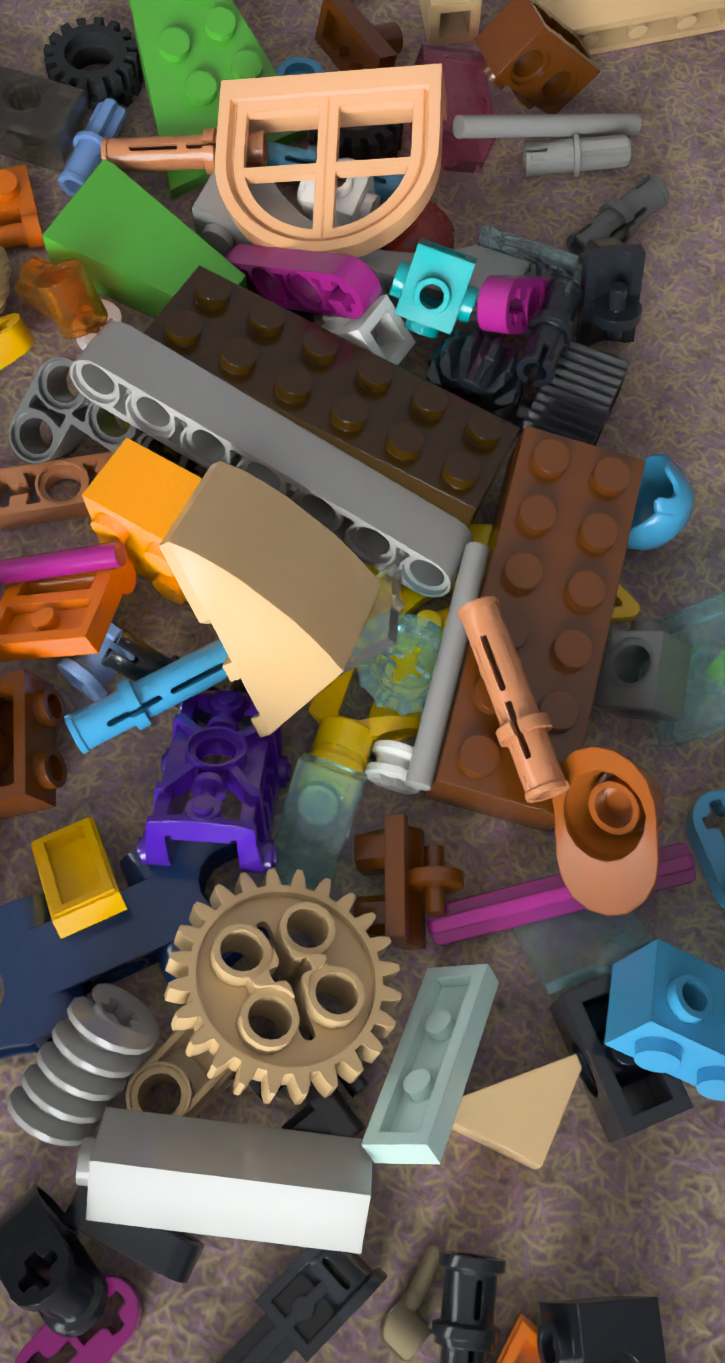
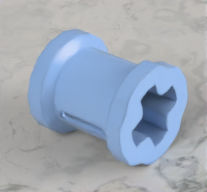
(88, 673)

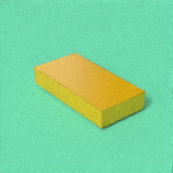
(77, 877)

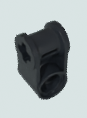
(49, 1266)

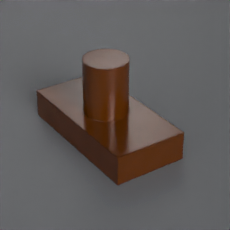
(353, 40)

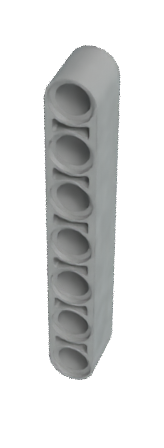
(218, 422)

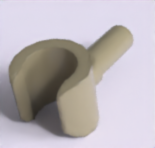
(401, 1328)

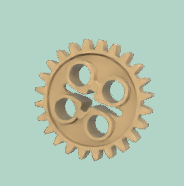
(224, 998)

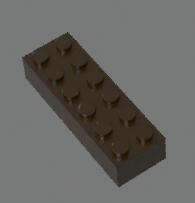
(339, 392)

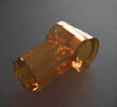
(63, 294)

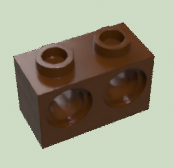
(535, 56)

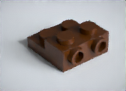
(28, 755)

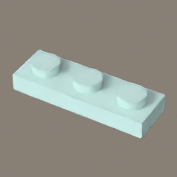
(431, 1066)

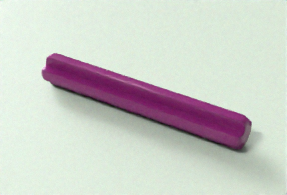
(538, 901)

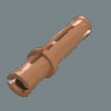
(177, 152)
(522, 724)

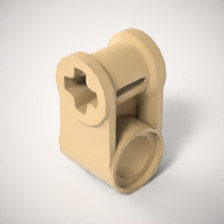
(188, 1073)

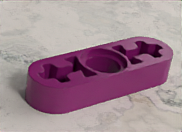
(510, 301)

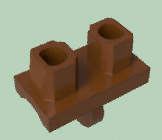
(413, 881)

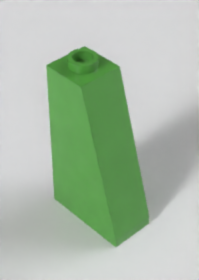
(130, 242)

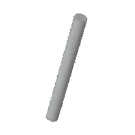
(545, 125)
(446, 671)

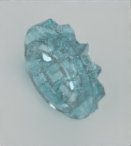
(377, 673)

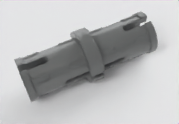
(621, 215)

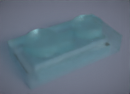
(316, 819)

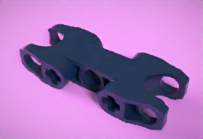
(48, 972)

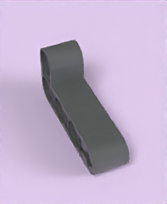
(70, 420)

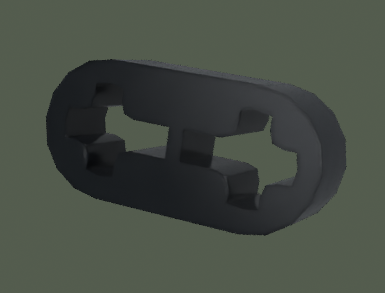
(162, 1251)

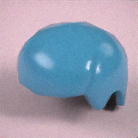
(662, 504)

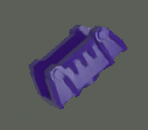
(252, 775)

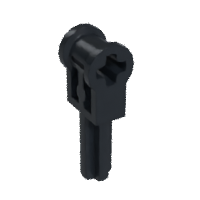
(306, 1306)

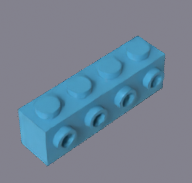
(670, 1015)

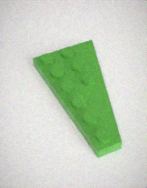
(184, 58)

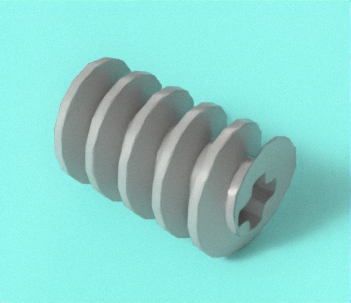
(83, 1066)

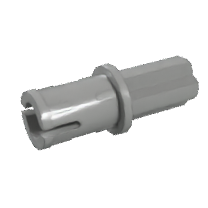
(576, 155)

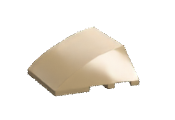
(271, 586)

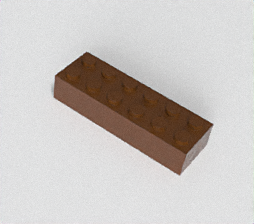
(557, 578)

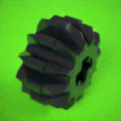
(477, 371)

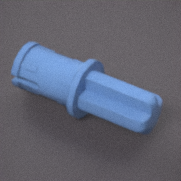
(105, 122)

